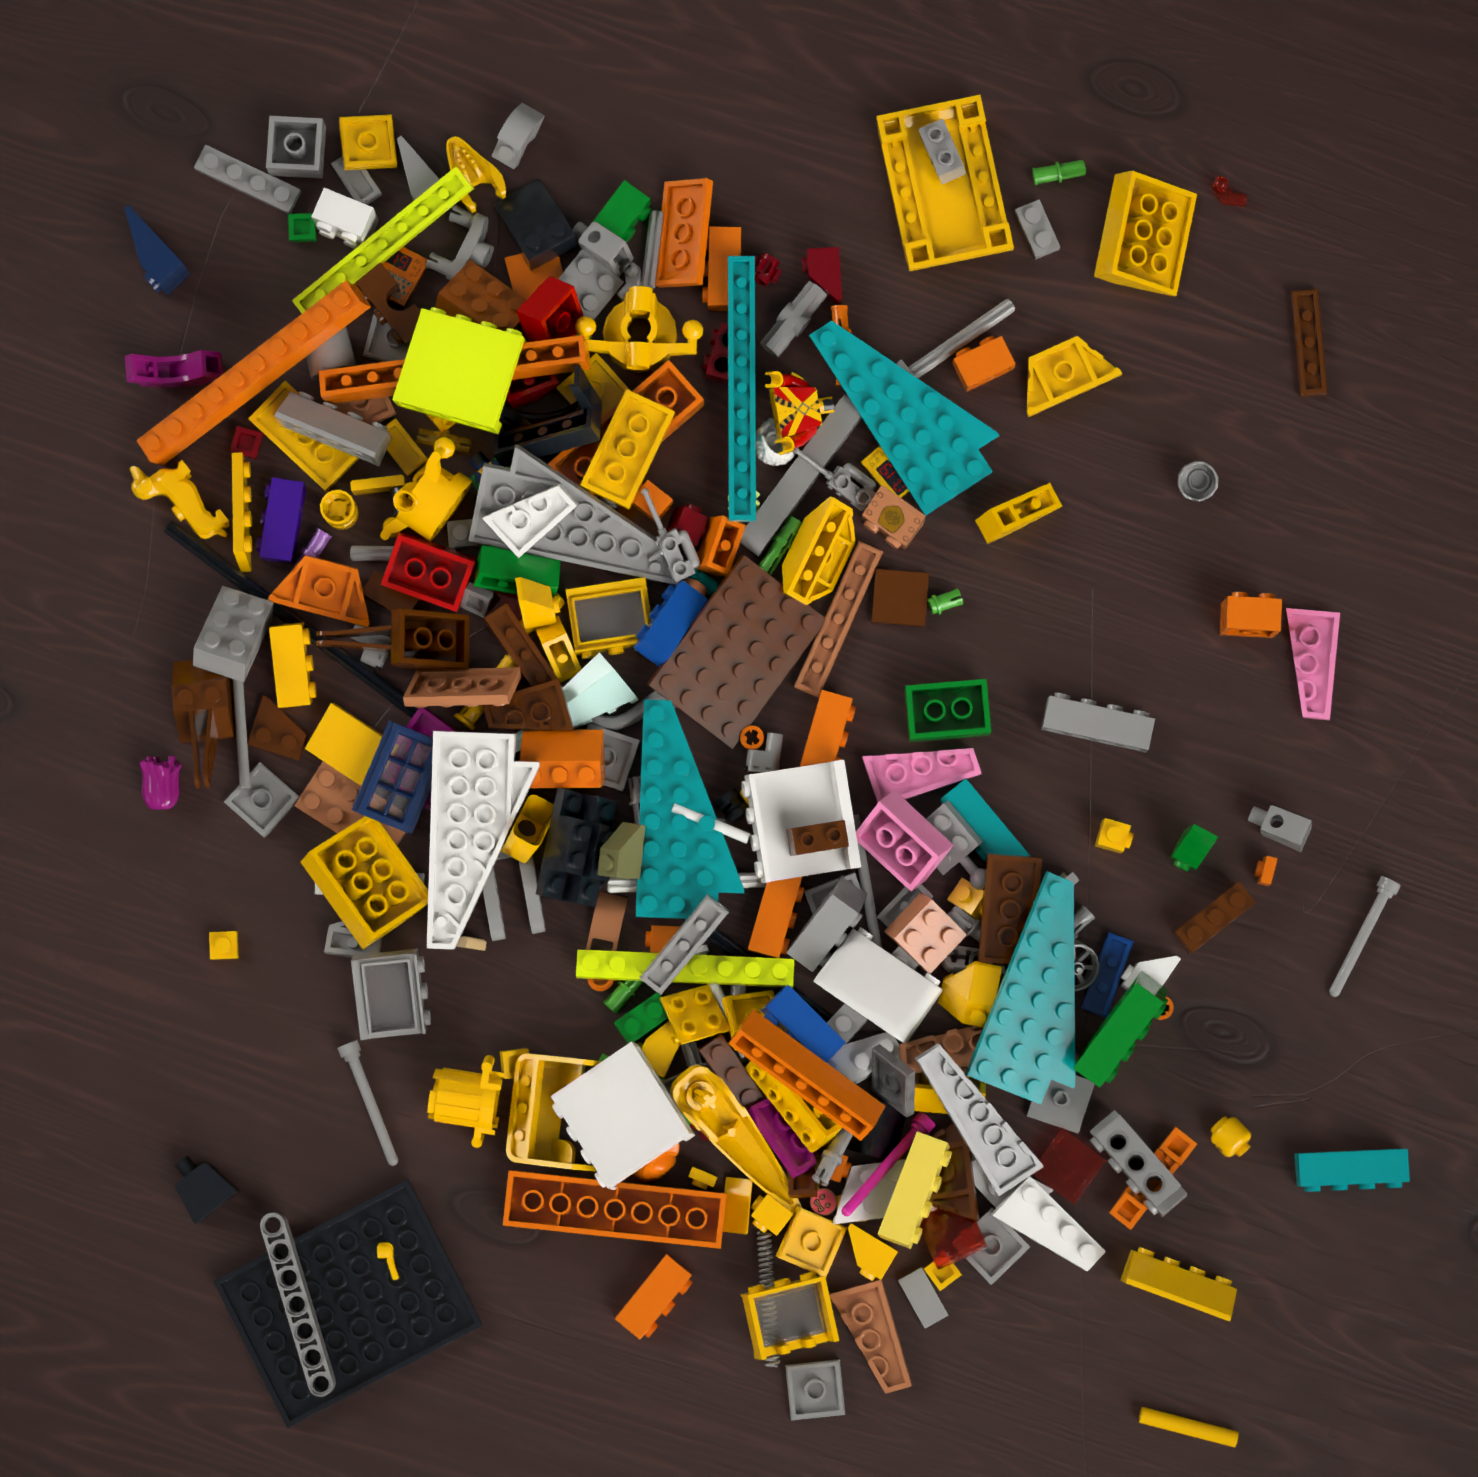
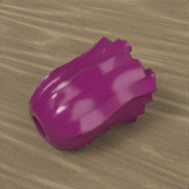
(160, 782)

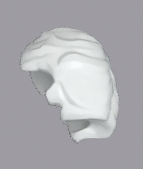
(767, 449)

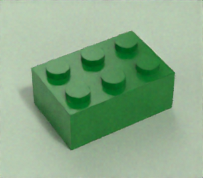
(947, 710)

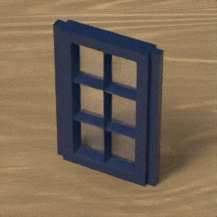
(397, 778)

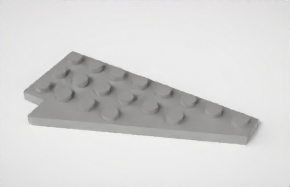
(586, 536)

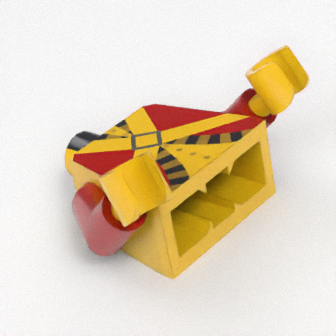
(795, 409)

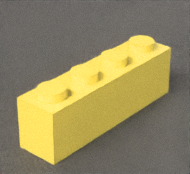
(914, 1189)

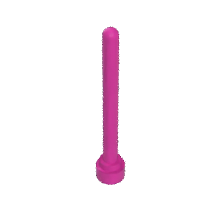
(920, 1123)

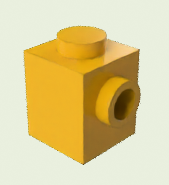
(1114, 836)
(769, 1214)

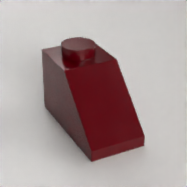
(824, 271)
(530, 389)

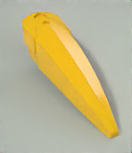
(727, 1124)

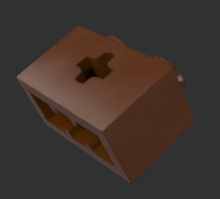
(817, 837)

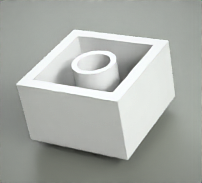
(344, 218)

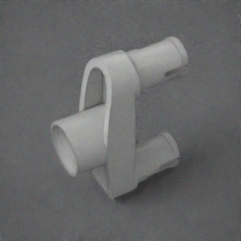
(472, 247)

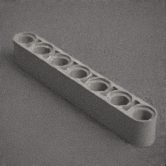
(800, 476)
(294, 1317)

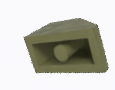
(623, 852)

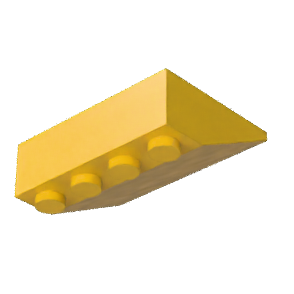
(1145, 234)
(366, 880)

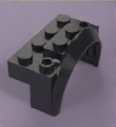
(551, 431)

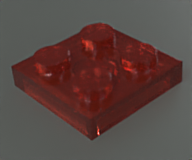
(1068, 1166)
(951, 1237)

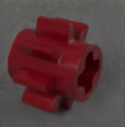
(766, 269)

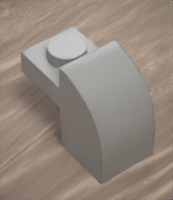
(516, 133)

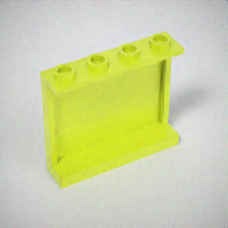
(458, 369)

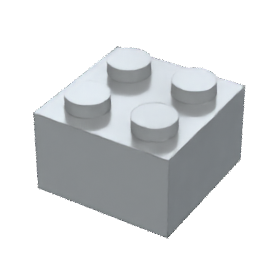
(296, 147)

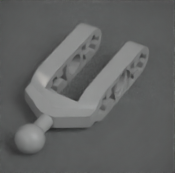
(533, 901)

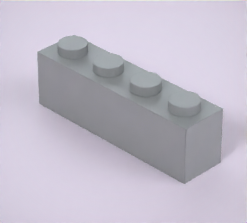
(1098, 723)

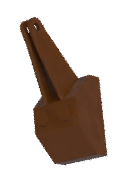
(417, 639)
(202, 713)

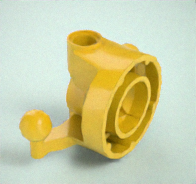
(661, 341)
(431, 497)

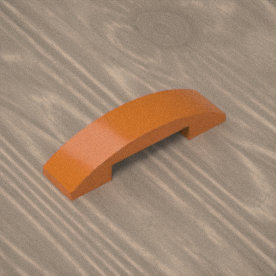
(1172, 1154)

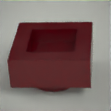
(247, 441)

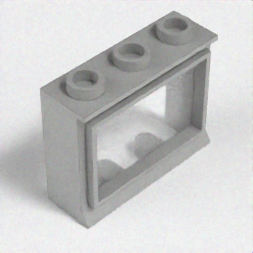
(390, 993)

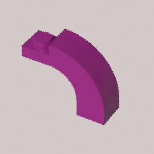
(174, 371)

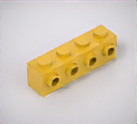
(806, 1121)

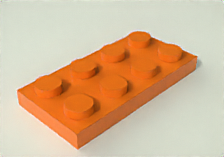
(684, 232)

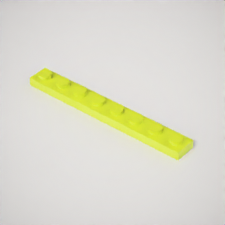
(389, 237)
(699, 969)

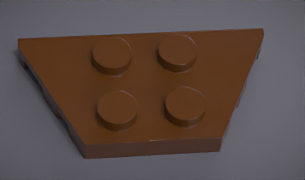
(957, 1187)

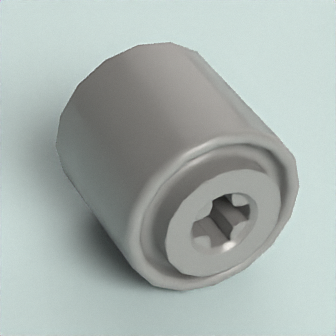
(332, 354)

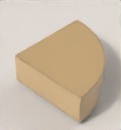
(471, 943)

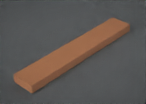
(838, 619)

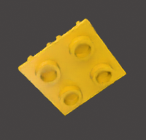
(694, 1015)

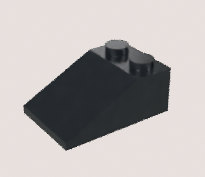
(536, 224)

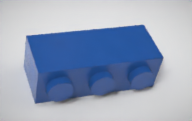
(669, 622)
(802, 1023)

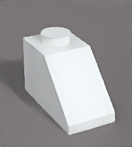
(1157, 969)

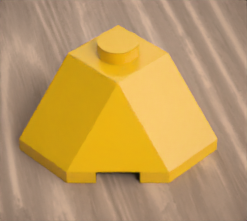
(971, 993)

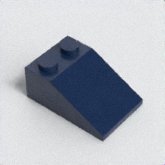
(161, 266)

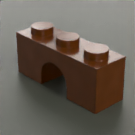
(377, 289)
(1214, 917)

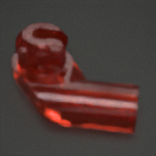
(1225, 195)

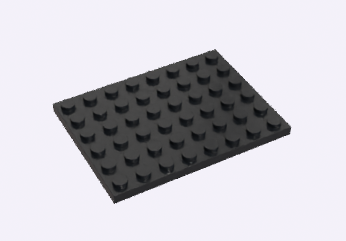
(363, 1313)

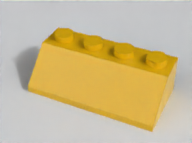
(1180, 1285)

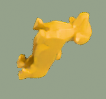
(183, 495)

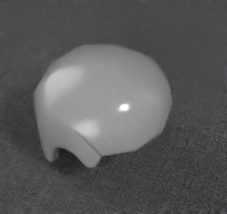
(1197, 481)

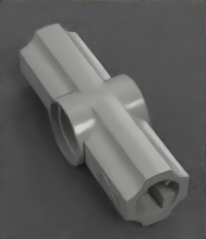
(793, 319)

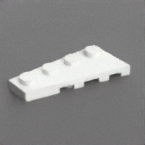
(855, 1058)

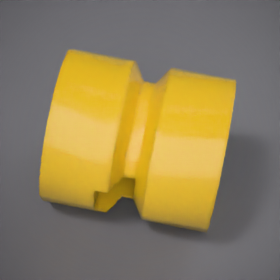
(339, 509)

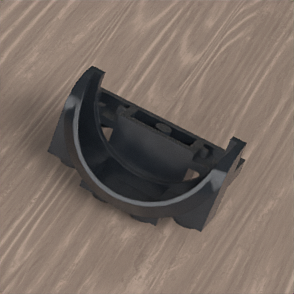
(575, 847)

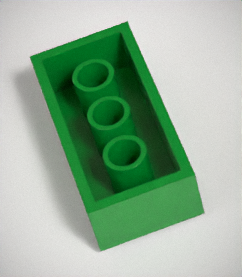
(1120, 1029)

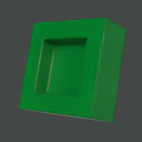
(302, 228)

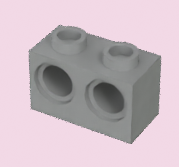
(942, 151)

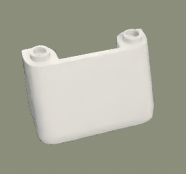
(879, 985)

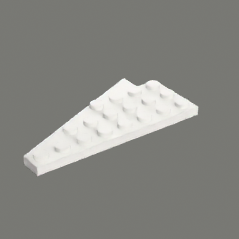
(472, 812)

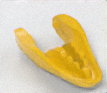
(474, 168)

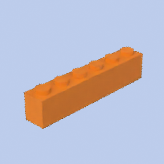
(807, 1075)

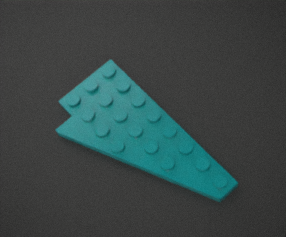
(918, 429)
(679, 855)
(1033, 1015)

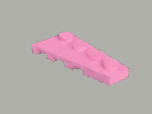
(919, 771)

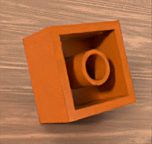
(1251, 615)

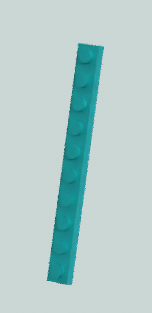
(741, 389)

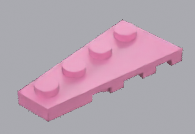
(1314, 653)

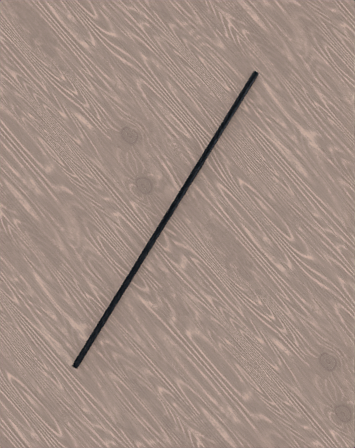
(383, 687)

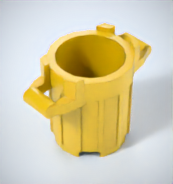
(467, 1099)

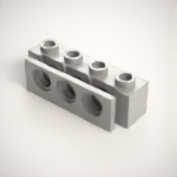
(1116, 1127)

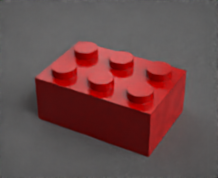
(428, 571)

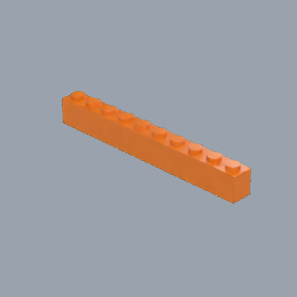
(254, 373)
(381, 378)
(780, 896)

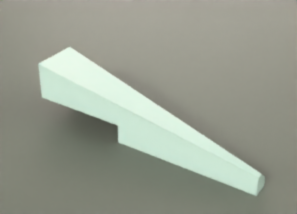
(592, 693)

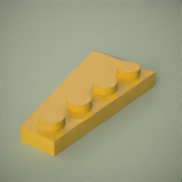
(241, 515)

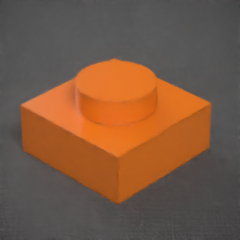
(1265, 870)
(842, 1170)

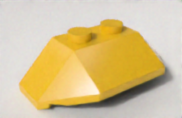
(819, 552)

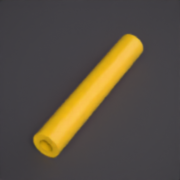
(1188, 1427)

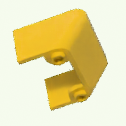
(532, 1120)

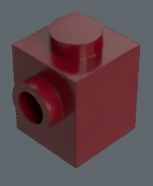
(690, 520)

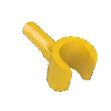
(386, 1250)

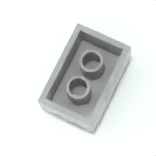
(233, 634)

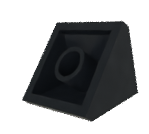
(883, 1136)

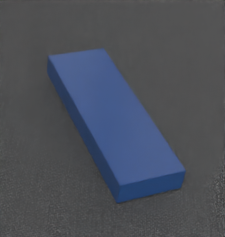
(1111, 966)

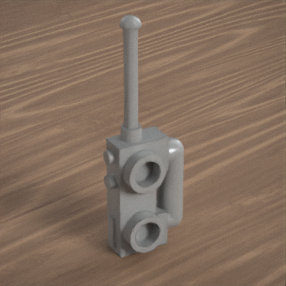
(842, 484)
(669, 548)

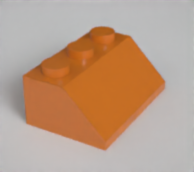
(565, 757)

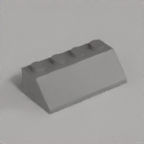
(334, 428)

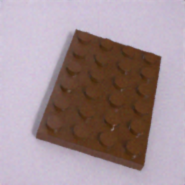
(736, 652)

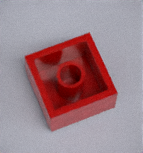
(550, 311)

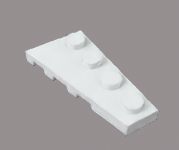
(1041, 1218)

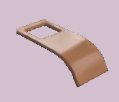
(607, 919)

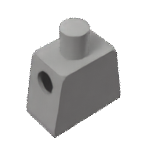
(603, 246)
(1292, 832)

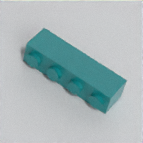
(983, 821)
(1352, 1167)

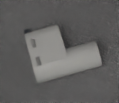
(373, 658)
(766, 760)

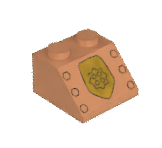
(892, 518)

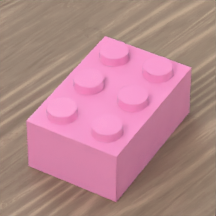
(903, 840)

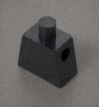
(203, 1188)

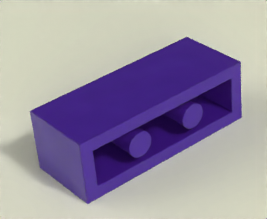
(281, 520)

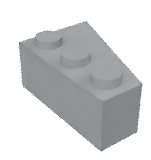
(828, 925)

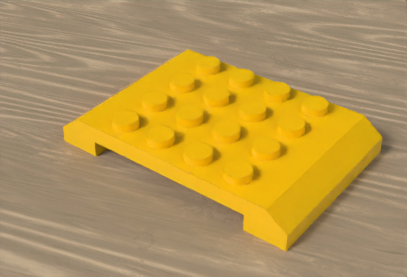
(950, 219)

